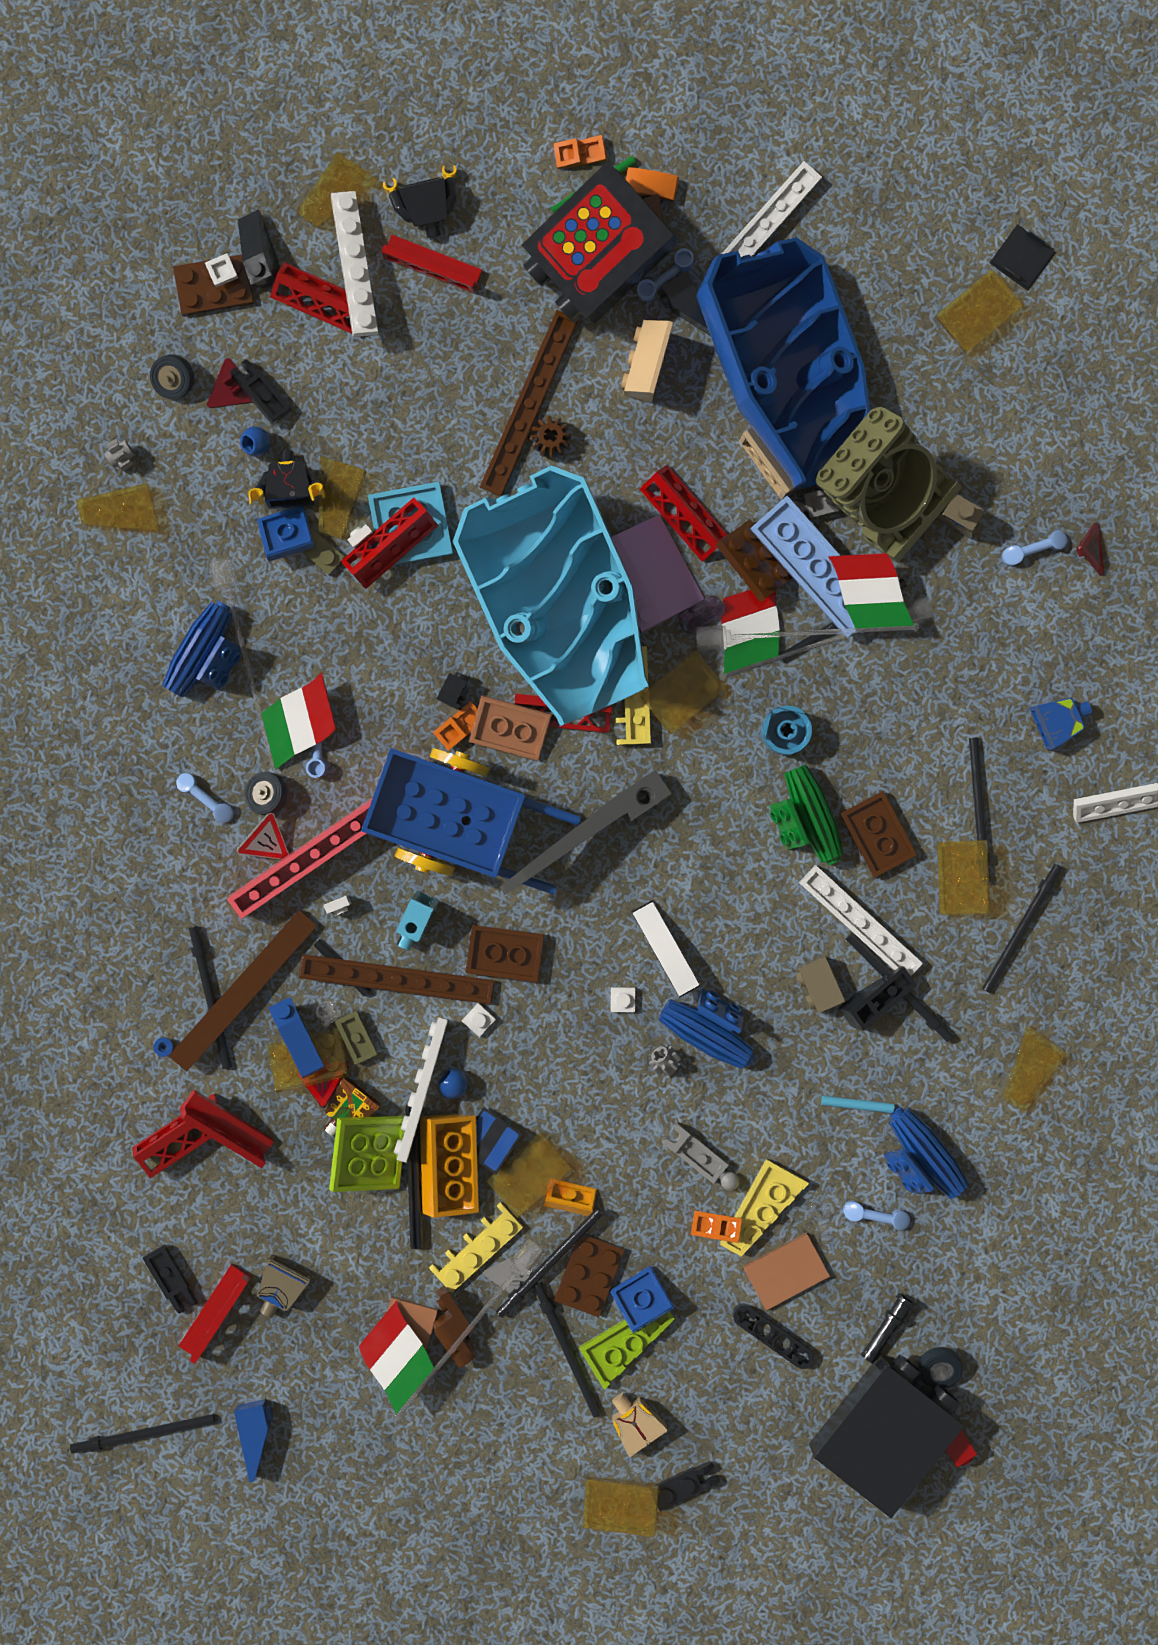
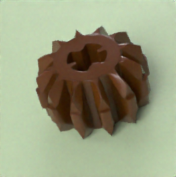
(552, 428)

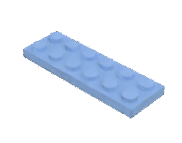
(805, 557)

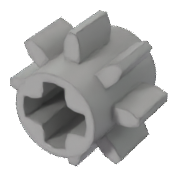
(119, 454)
(664, 1061)

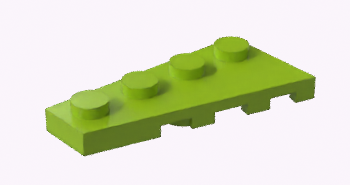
(618, 1346)

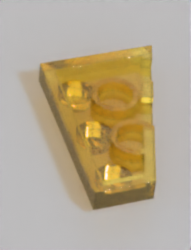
(339, 176)
(120, 509)
(1032, 1068)

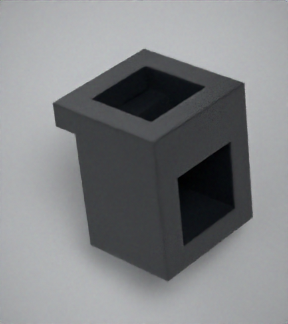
(454, 690)

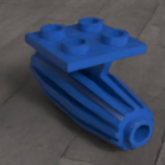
(204, 653)
(710, 1028)
(923, 1157)

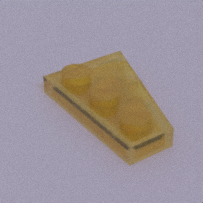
(341, 488)

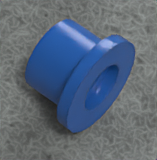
(158, 1047)

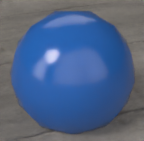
(255, 441)
(453, 1084)

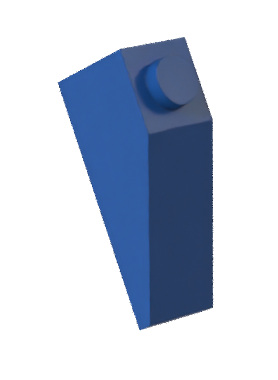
(296, 1037)
(253, 1427)

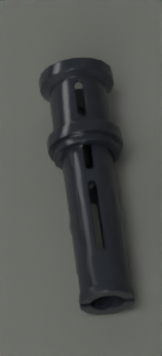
(894, 1319)

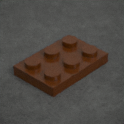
(199, 293)
(753, 561)
(878, 834)
(504, 953)
(589, 1275)

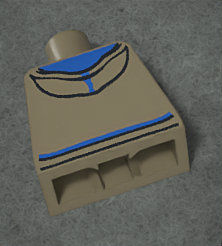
(962, 516)
(281, 1285)

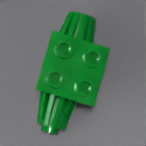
(807, 817)

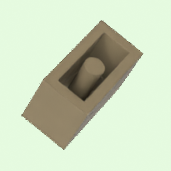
(820, 984)

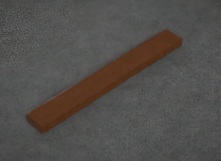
(528, 404)
(396, 979)
(242, 990)

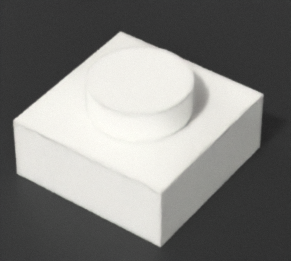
(221, 270)
(359, 535)
(338, 906)
(622, 999)
(478, 1019)

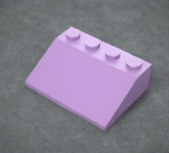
(657, 573)

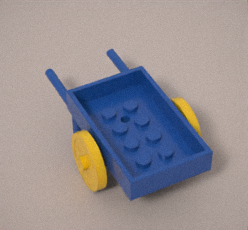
(423, 810)

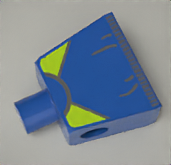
(1060, 720)

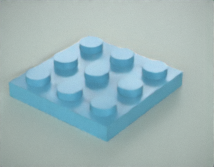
(386, 504)

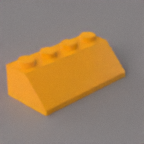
(449, 1165)

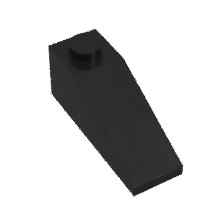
(257, 250)
(681, 298)
(877, 998)

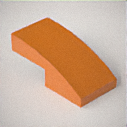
(580, 152)
(653, 182)
(457, 726)
(716, 1226)

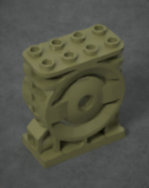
(894, 475)

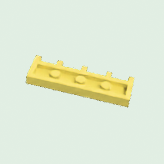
(636, 715)
(478, 1250)

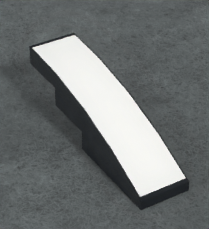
(665, 949)

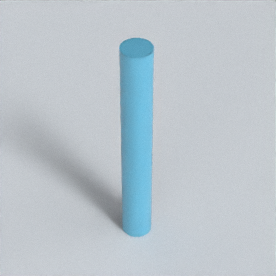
(857, 1104)

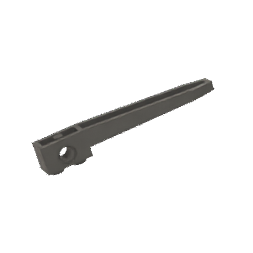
(624, 804)

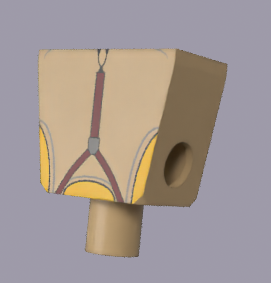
(636, 1423)

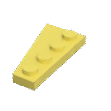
(765, 1200)

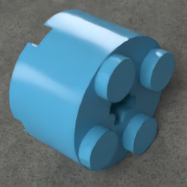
(796, 721)

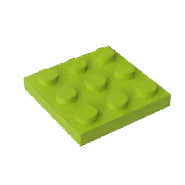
(366, 1154)

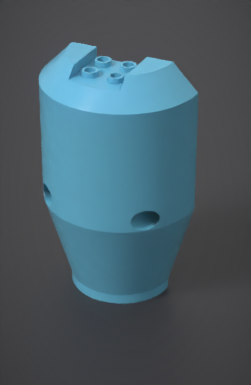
(550, 566)

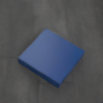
(285, 533)
(642, 1299)

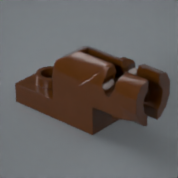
(450, 1327)

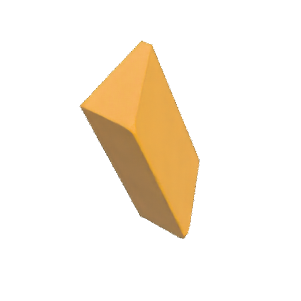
(571, 1198)

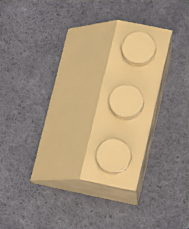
(646, 359)
(766, 463)

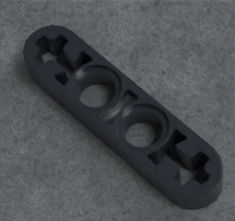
(774, 1334)

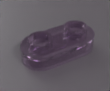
(702, 614)

